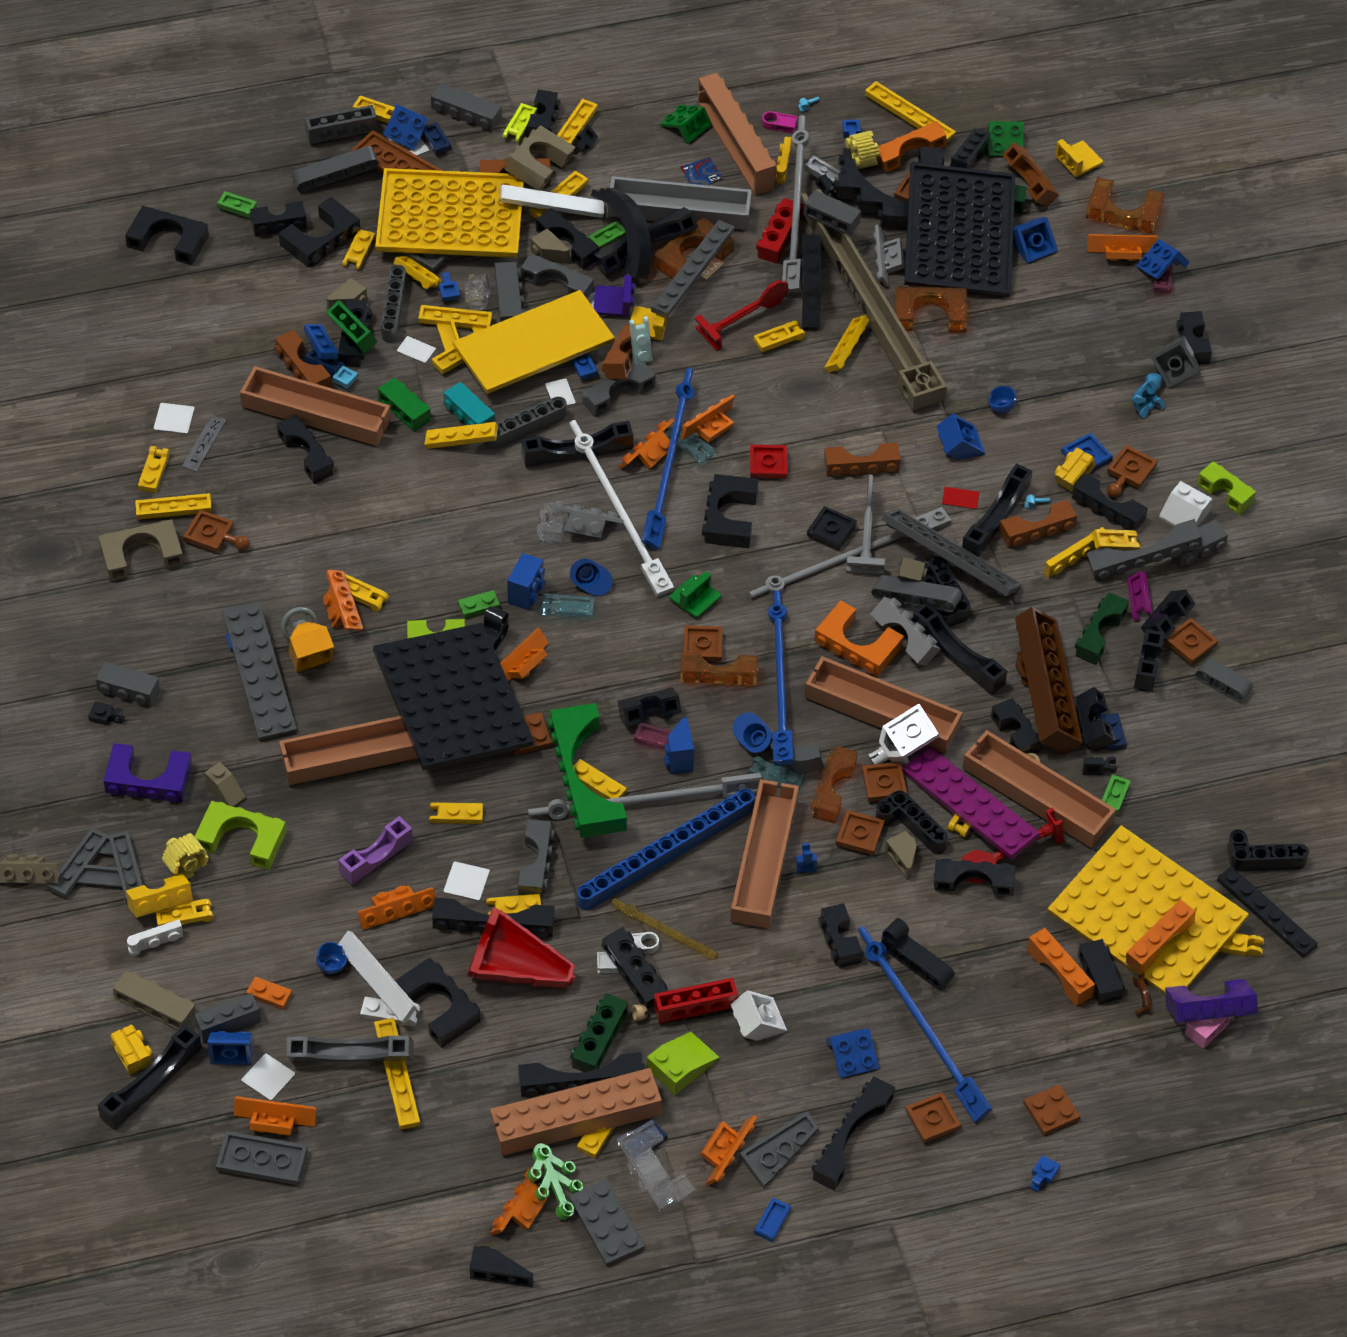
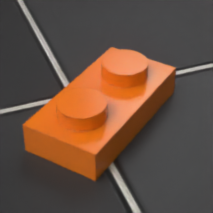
(269, 993)

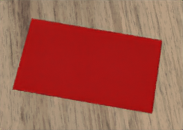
(960, 497)

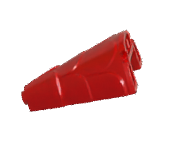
(518, 956)

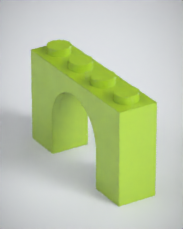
(222, 818)

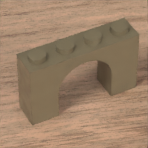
(541, 143)
(160, 535)

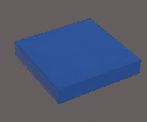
(1092, 446)

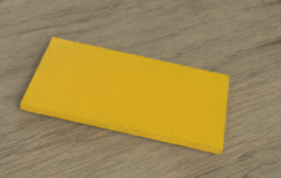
(533, 341)

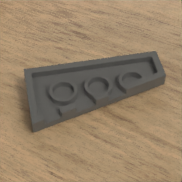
(776, 1149)

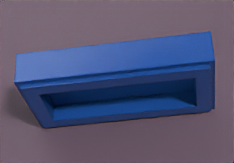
(772, 1220)

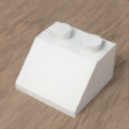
(1184, 505)
(757, 1016)

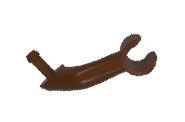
(1020, 668)
(1146, 1004)

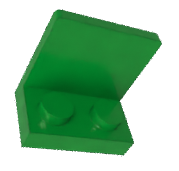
(689, 120)
(1003, 136)

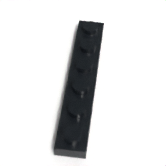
(1267, 912)

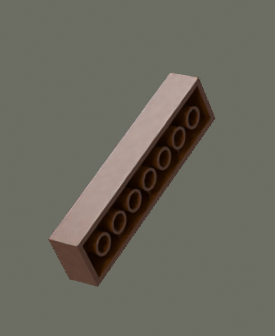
(1048, 681)

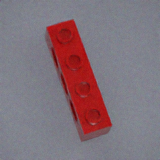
(778, 232)
(695, 1000)

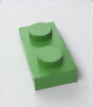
(236, 204)
(608, 235)
(478, 604)
(1116, 792)

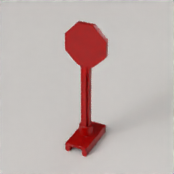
(770, 297)
(1052, 828)

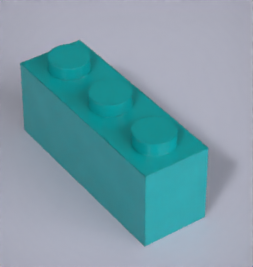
(467, 405)

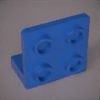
(405, 127)
(1160, 258)
(853, 1052)

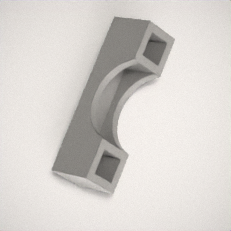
(920, 645)

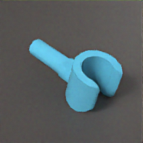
(804, 104)
(1031, 501)

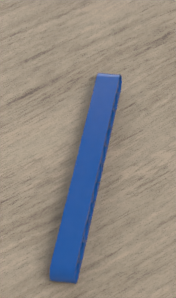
(661, 855)

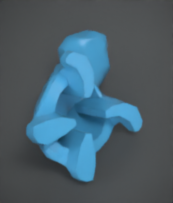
(1145, 397)

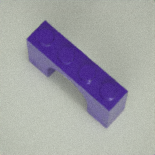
(168, 786)
(1237, 1001)

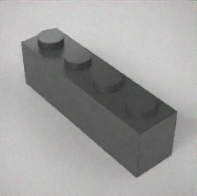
(466, 107)
(508, 290)

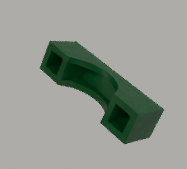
(1110, 612)

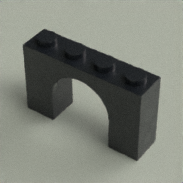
(152, 221)
(312, 249)
(727, 490)
(430, 978)

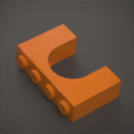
(872, 657)

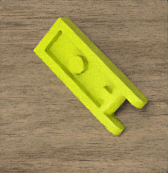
(519, 122)

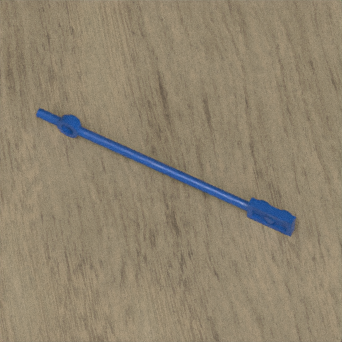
(655, 521)
(783, 739)
(967, 1088)

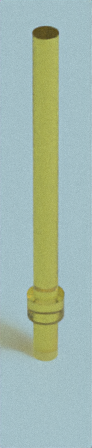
(631, 911)

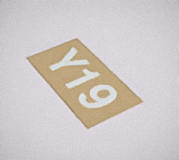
(714, 265)

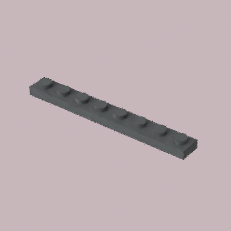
(692, 269)

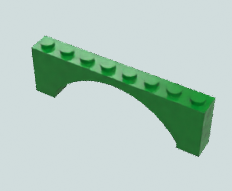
(591, 812)

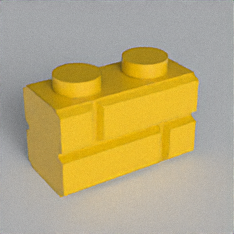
(1074, 467)
(131, 1049)

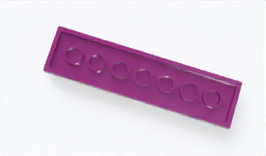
(970, 802)

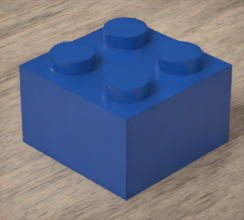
(525, 581)

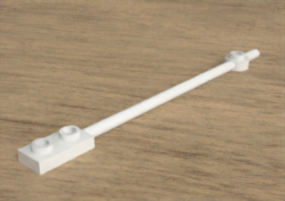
(651, 568)

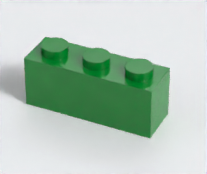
(351, 326)
(404, 404)

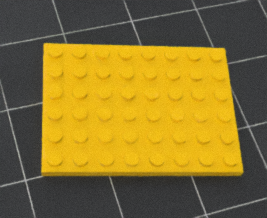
(447, 213)
(1129, 891)

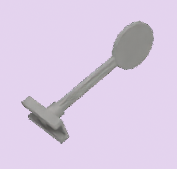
(865, 563)

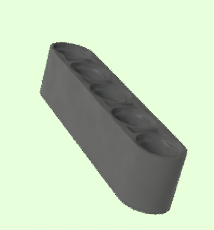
(335, 168)
(393, 303)
(529, 421)
(917, 593)

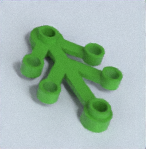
(543, 1156)

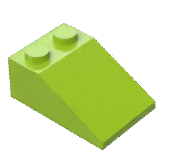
(680, 1061)

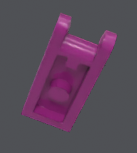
(1139, 594)

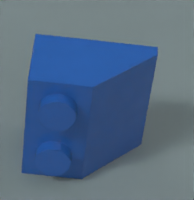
(1034, 239)
(959, 438)
(679, 749)
(230, 1048)

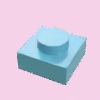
(345, 377)

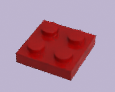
(768, 461)

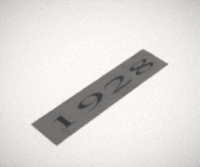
(204, 443)

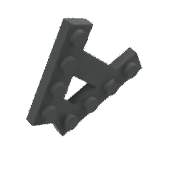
(80, 871)

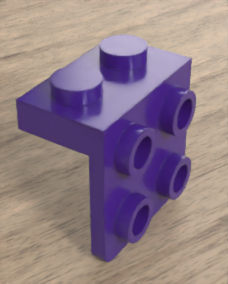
(614, 300)

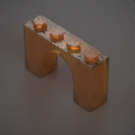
(1140, 219)
(669, 258)
(951, 300)

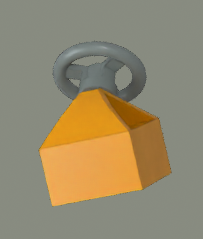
(309, 642)

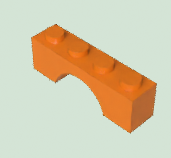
(927, 136)
(1147, 948)
(1073, 979)

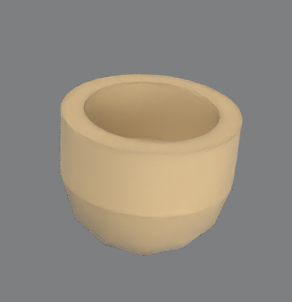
(638, 1012)

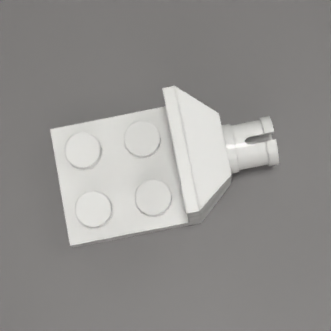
(904, 737)

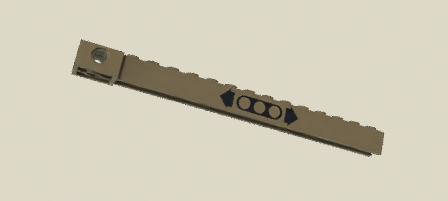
(916, 379)

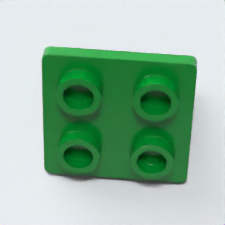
(696, 595)

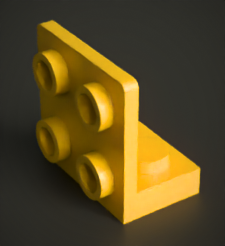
(1077, 158)
(657, 323)

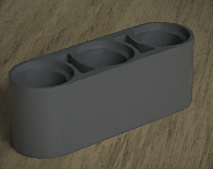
(1224, 680)

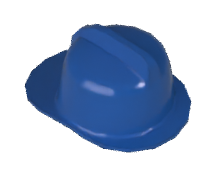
(591, 577)
(752, 732)

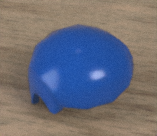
(1002, 399)
(331, 958)

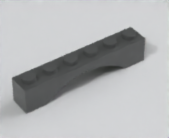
(1181, 539)
(344, 1050)

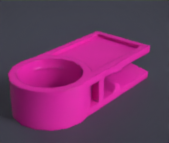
(783, 122)

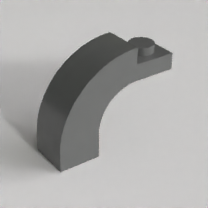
(806, 758)

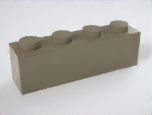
(154, 1000)

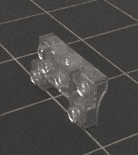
(647, 1167)

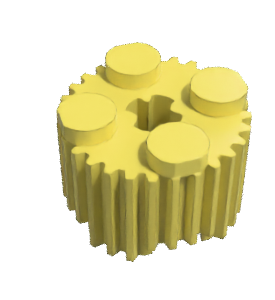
(863, 149)
(184, 855)

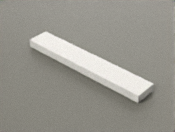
(550, 200)
(377, 977)

